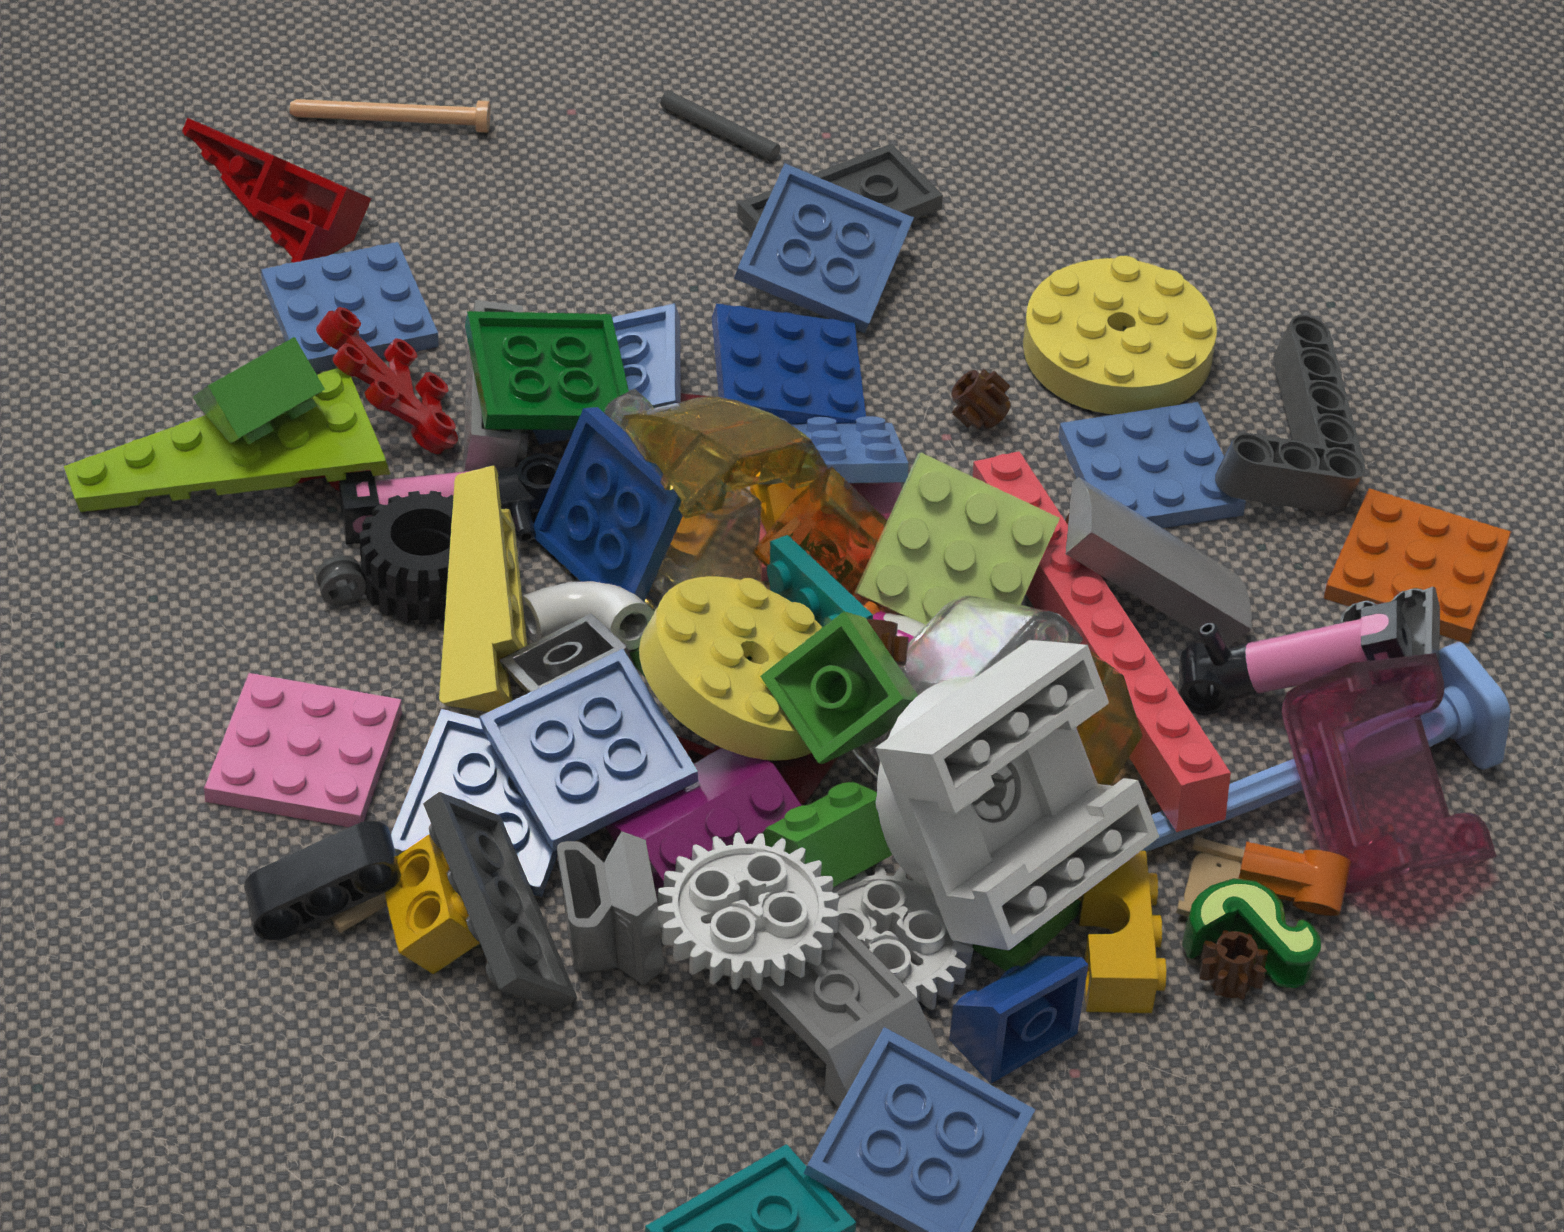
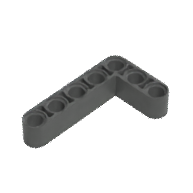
(1325, 456)

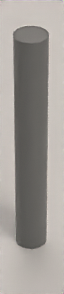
(720, 125)

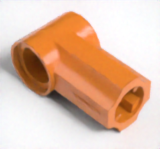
(1309, 880)

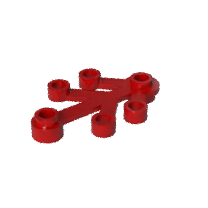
(431, 427)

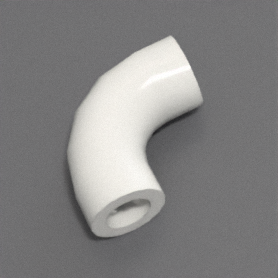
(568, 602)

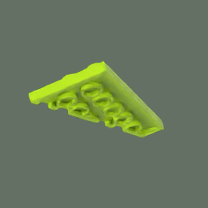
(198, 457)

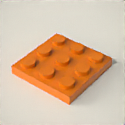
(1416, 546)

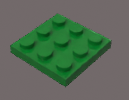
(543, 367)

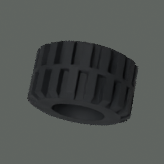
(408, 556)

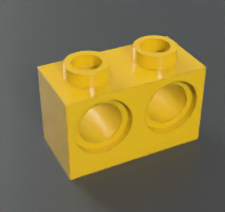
(427, 910)

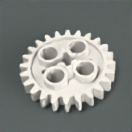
(747, 911)
(905, 932)

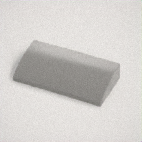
(1155, 564)

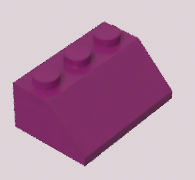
(730, 798)

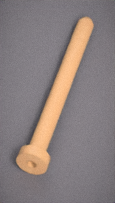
(394, 112)

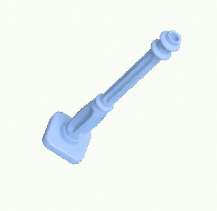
(1470, 713)

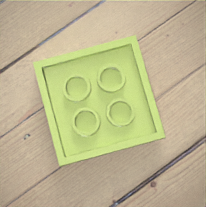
(954, 541)

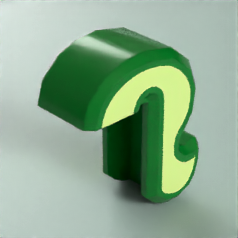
(1256, 911)

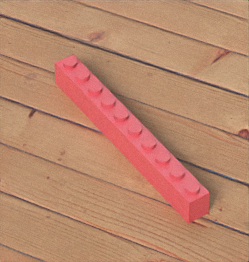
(1174, 750)

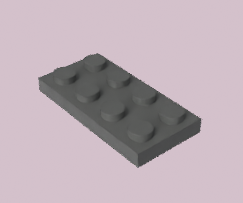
(877, 175)
(498, 902)

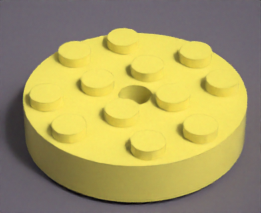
(1088, 358)
(700, 667)

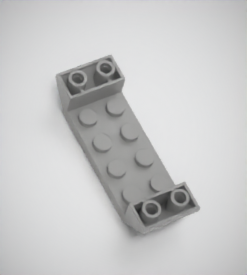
(845, 1007)

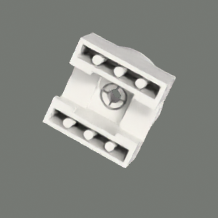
(998, 799)

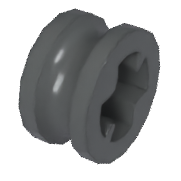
(338, 569)

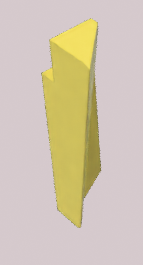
(482, 596)

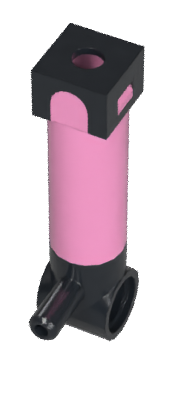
(520, 489)
(1217, 673)

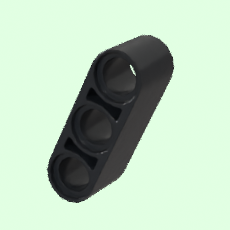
(322, 880)

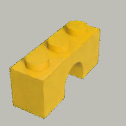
(1123, 964)

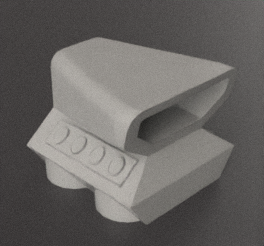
(611, 908)

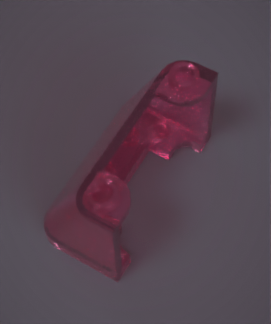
(1374, 773)

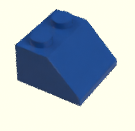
(1020, 1014)

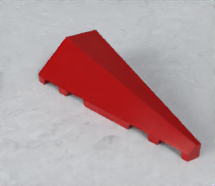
(297, 206)

